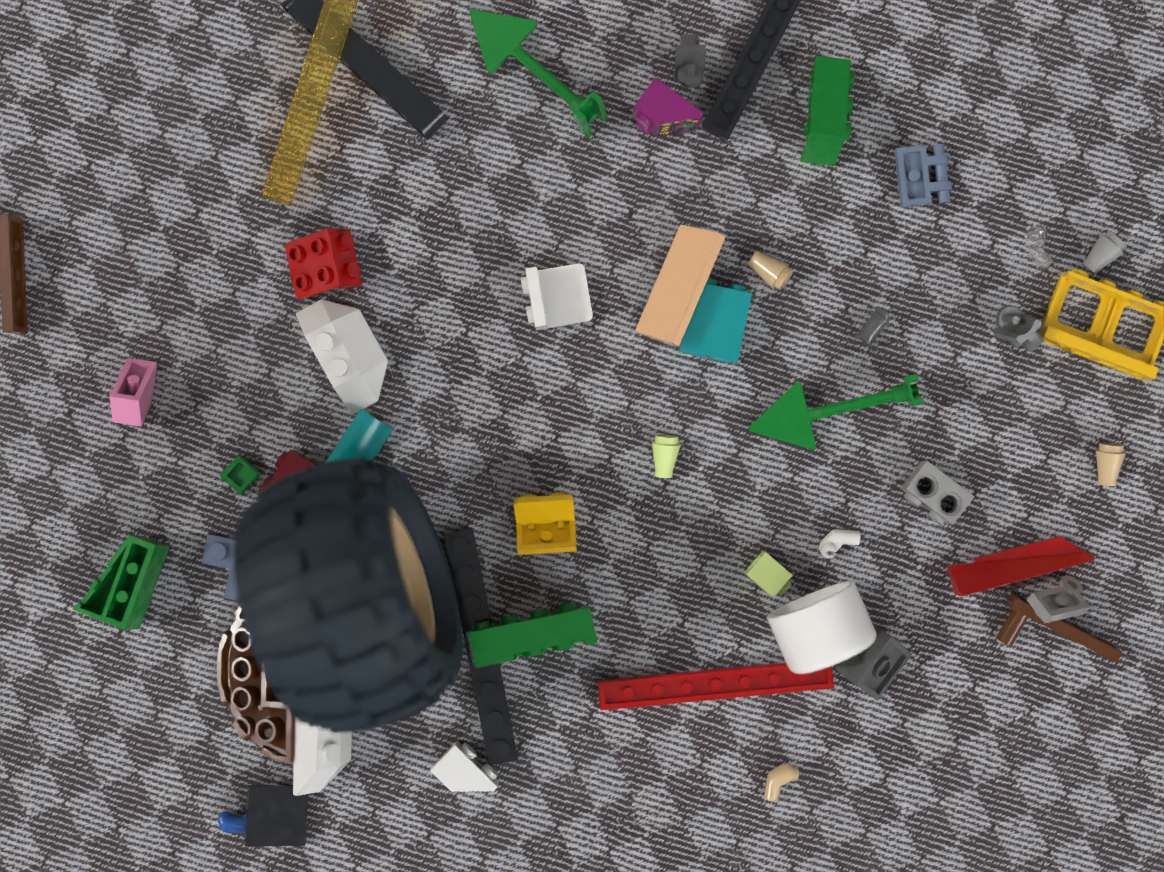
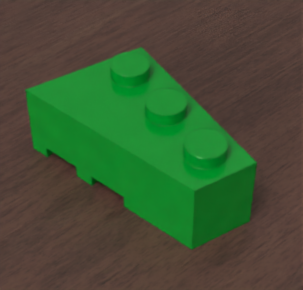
(828, 110)
(126, 584)

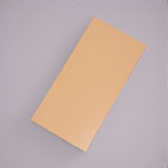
(680, 284)

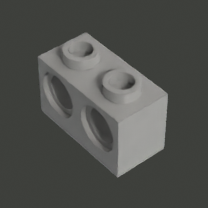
(940, 486)

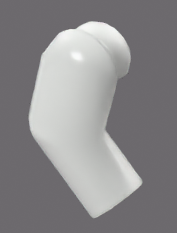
(835, 539)

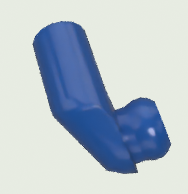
(230, 823)

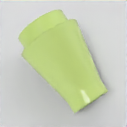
(665, 454)

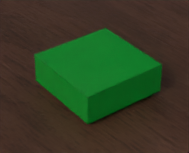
(240, 474)

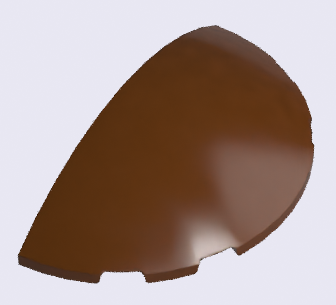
(251, 701)

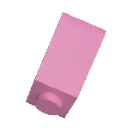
(133, 392)

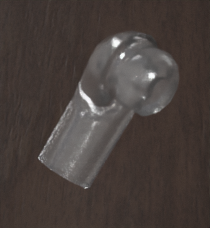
(1035, 246)

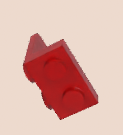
(323, 262)

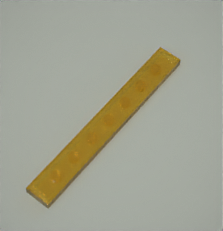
(309, 100)

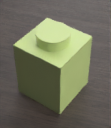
(769, 575)

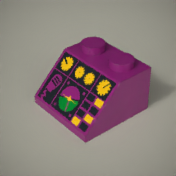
(664, 111)

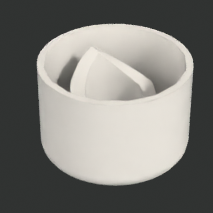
(822, 628)

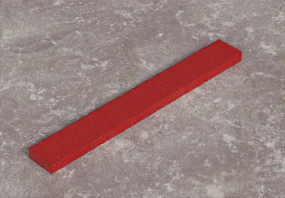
(708, 685)

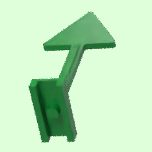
(501, 37)
(791, 419)

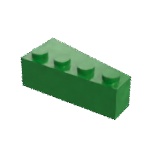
(530, 634)

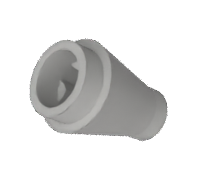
(1104, 252)

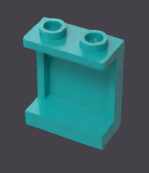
(717, 323)

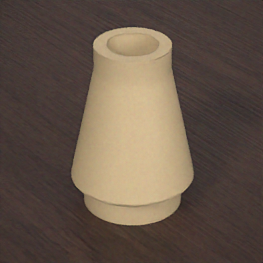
(771, 270)
(1109, 462)

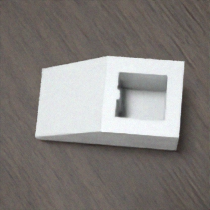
(463, 772)

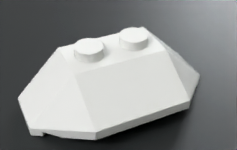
(345, 352)
(318, 757)

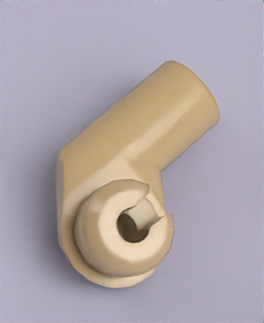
(778, 777)

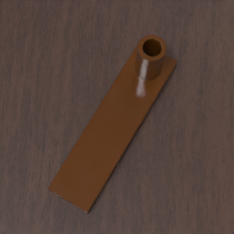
(12, 275)
(1022, 611)

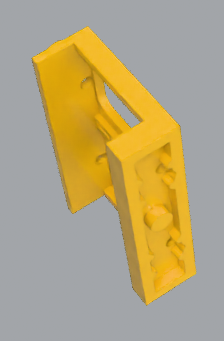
(1098, 342)

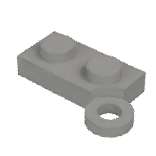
(1060, 601)

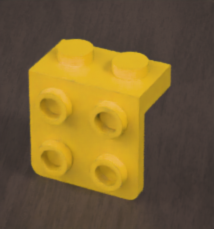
(545, 524)

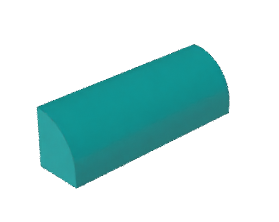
(362, 438)

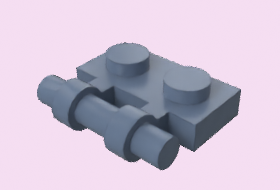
(913, 175)

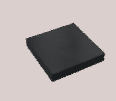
(275, 816)

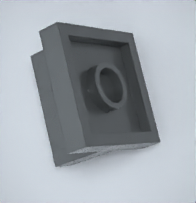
(876, 665)

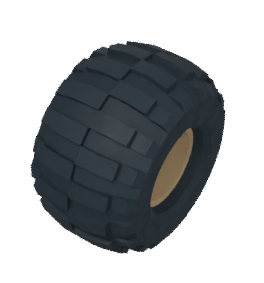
(347, 596)

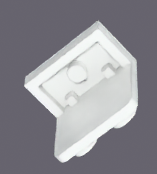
(557, 296)

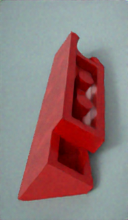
(1015, 565)

